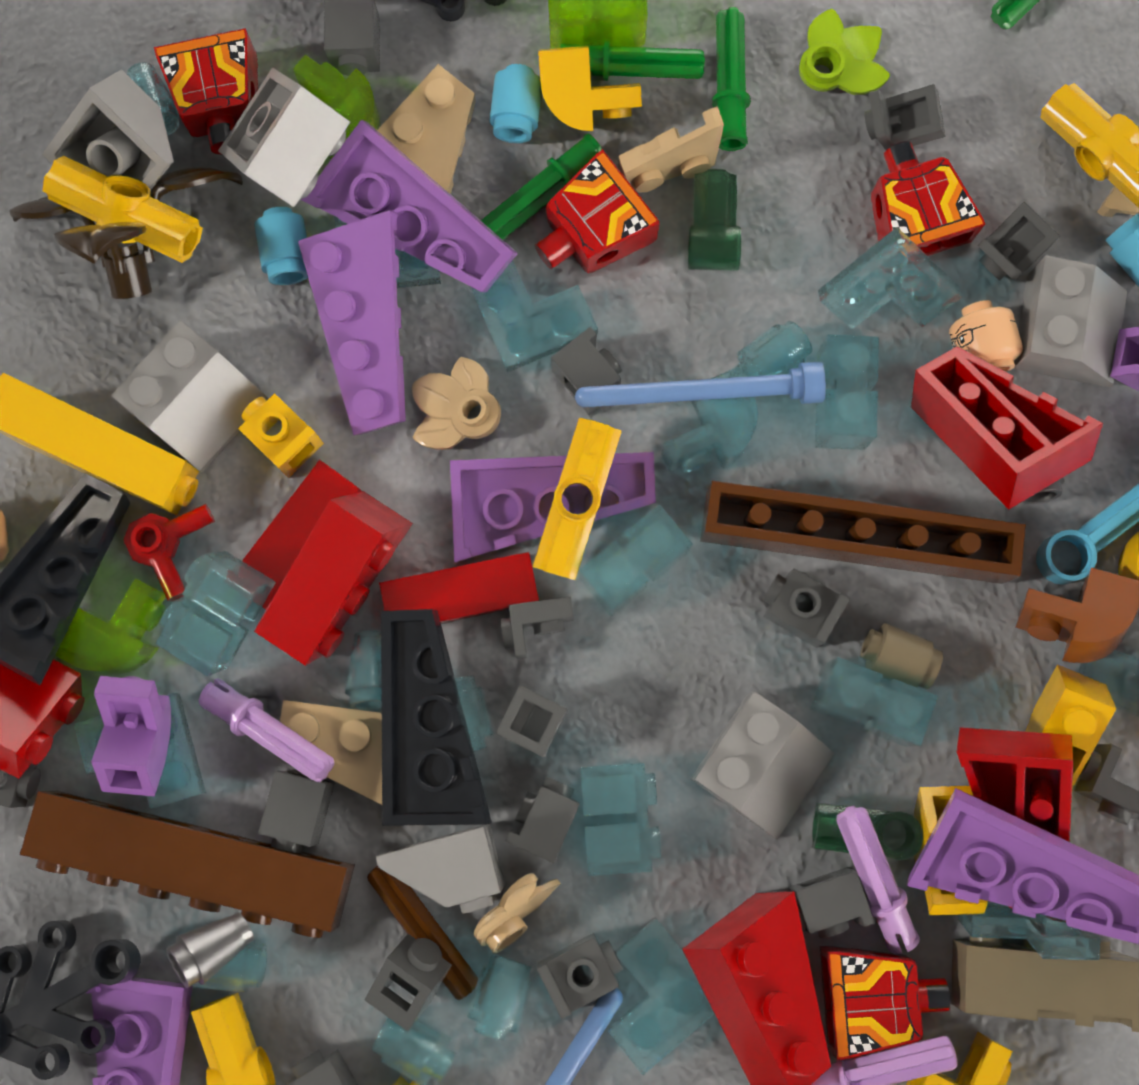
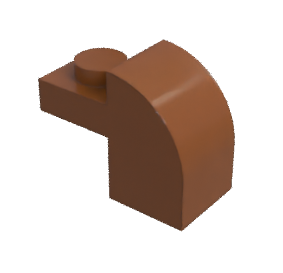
(1089, 626)

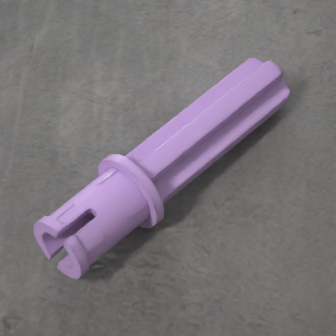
(247, 718)
(885, 898)
(893, 1064)

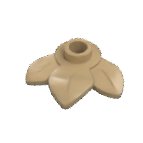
(449, 401)
(504, 923)

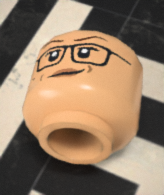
(988, 334)

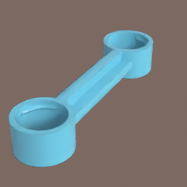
(1091, 537)

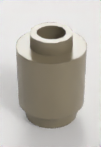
(901, 656)

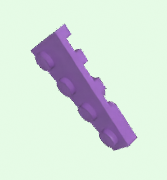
(376, 177)
(356, 300)
(511, 498)
(1016, 864)
(149, 1031)

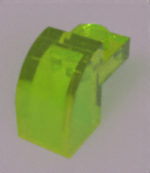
(348, 97)
(115, 644)

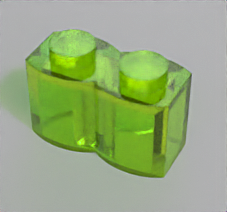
(597, 21)

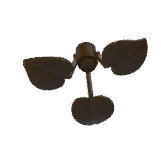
(123, 262)

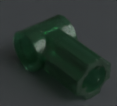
(714, 237)
(828, 837)

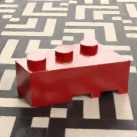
(1000, 429)
(332, 576)
(1021, 774)
(763, 990)

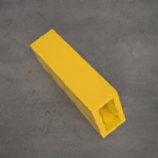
(94, 446)

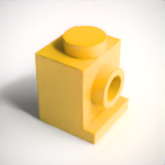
(291, 445)

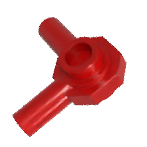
(155, 541)

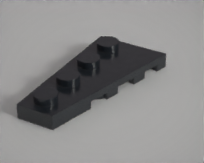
(53, 573)
(425, 737)

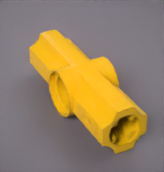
(1101, 142)
(122, 200)
(587, 465)
(231, 1045)

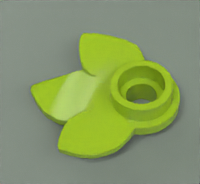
(846, 53)

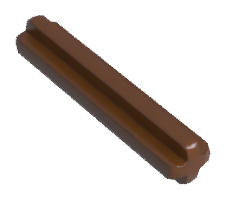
(421, 924)

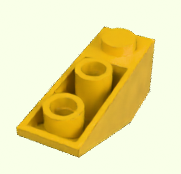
(1073, 707)

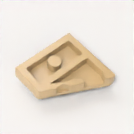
(433, 125)
(672, 155)

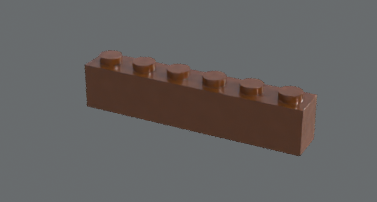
(863, 532)
(187, 861)

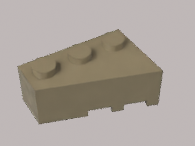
(1019, 984)

